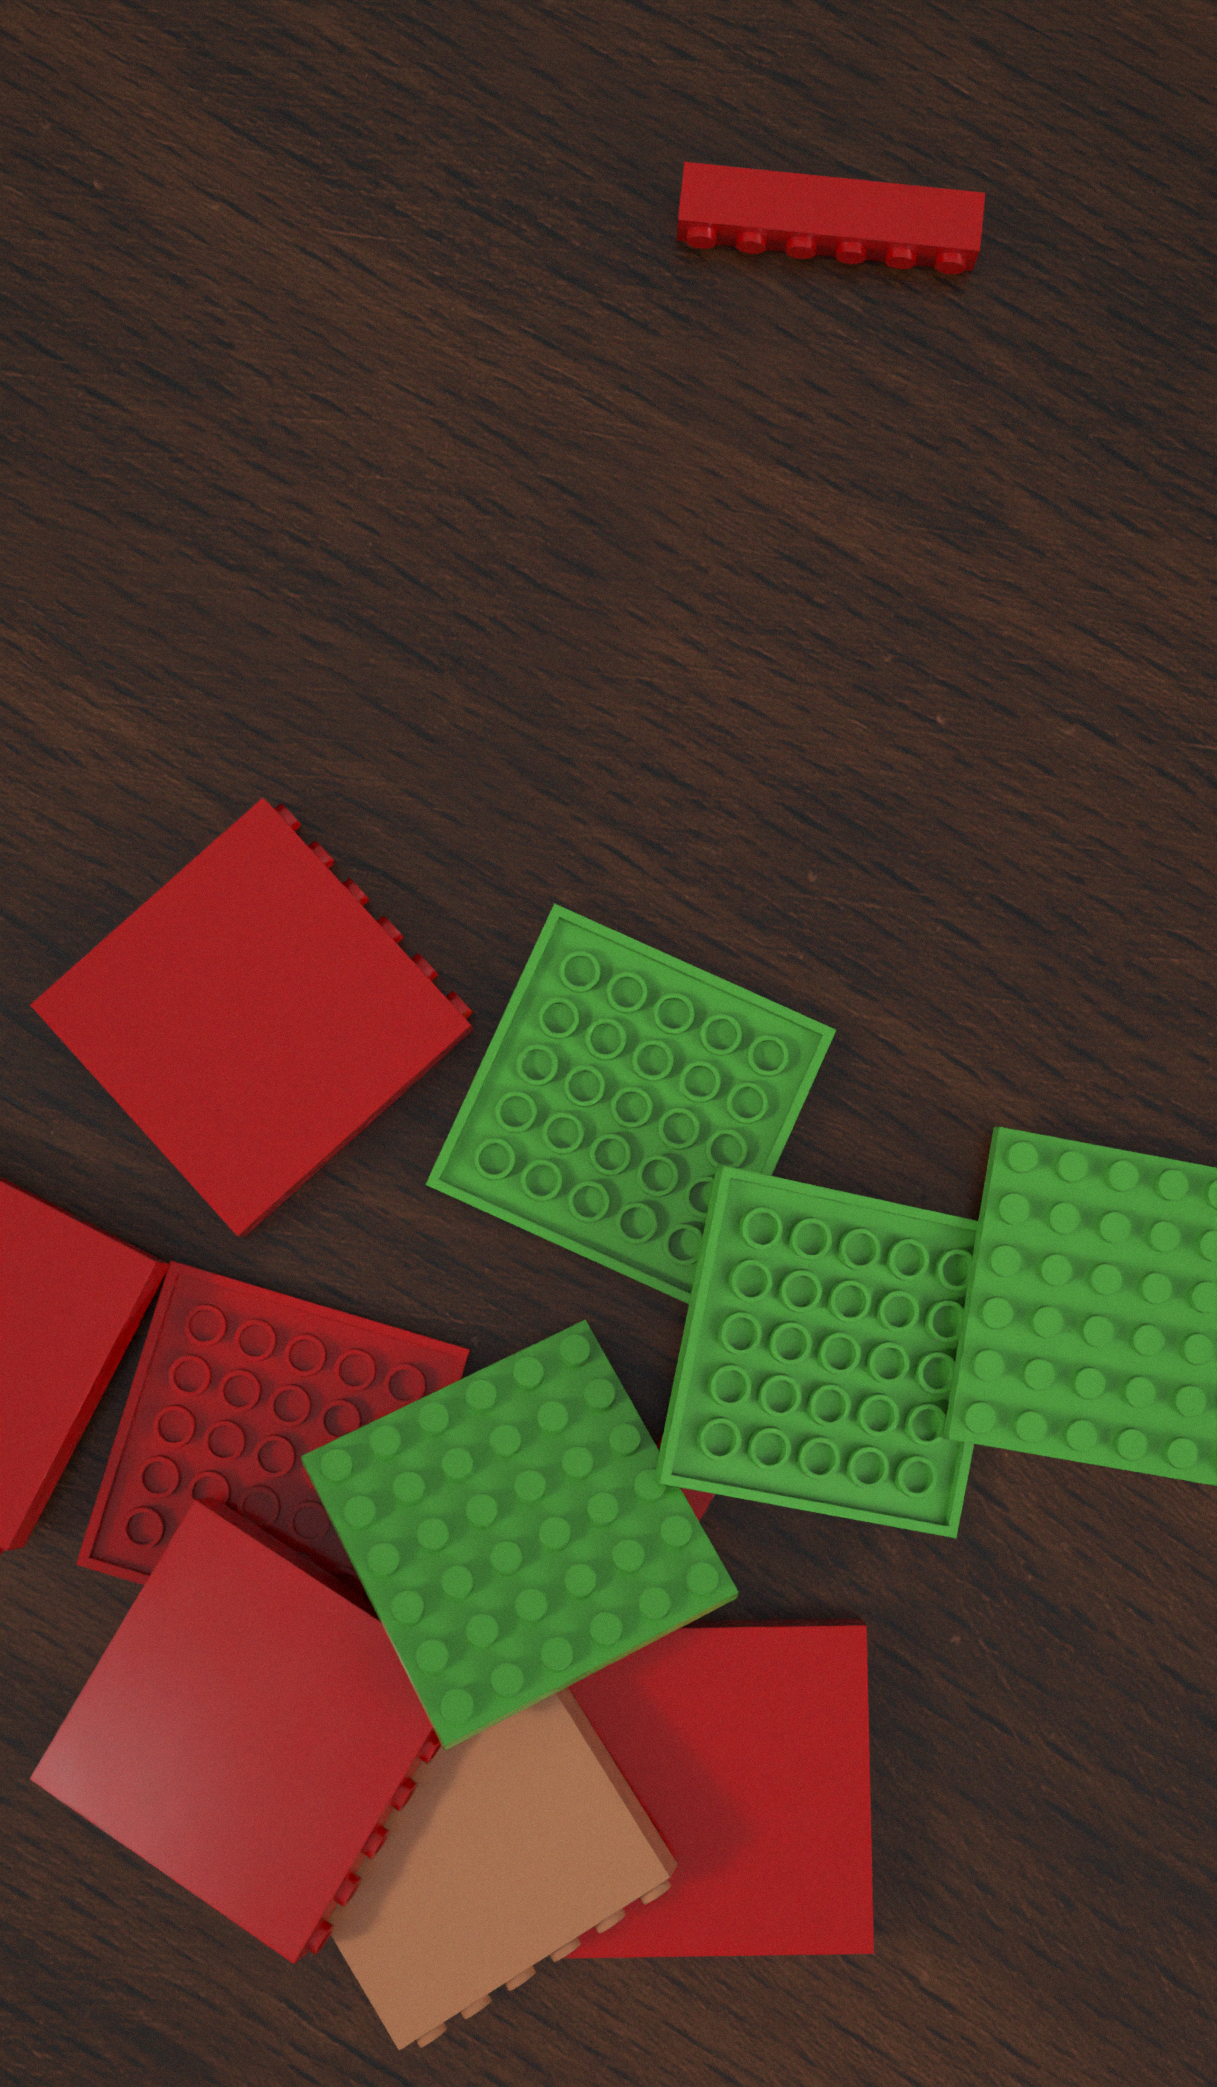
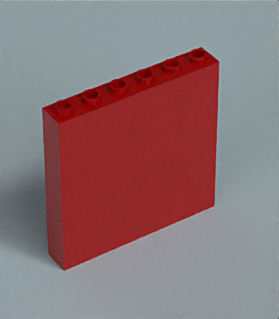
(254, 1016)
(64, 1325)
(245, 1731)
(756, 1780)

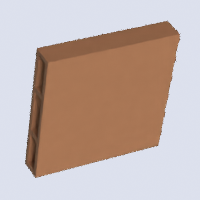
(495, 1868)

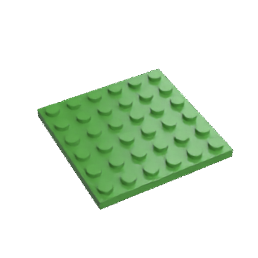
(622, 1096)
(1091, 1309)
(822, 1355)
(516, 1532)

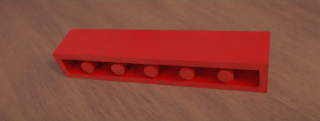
(830, 217)

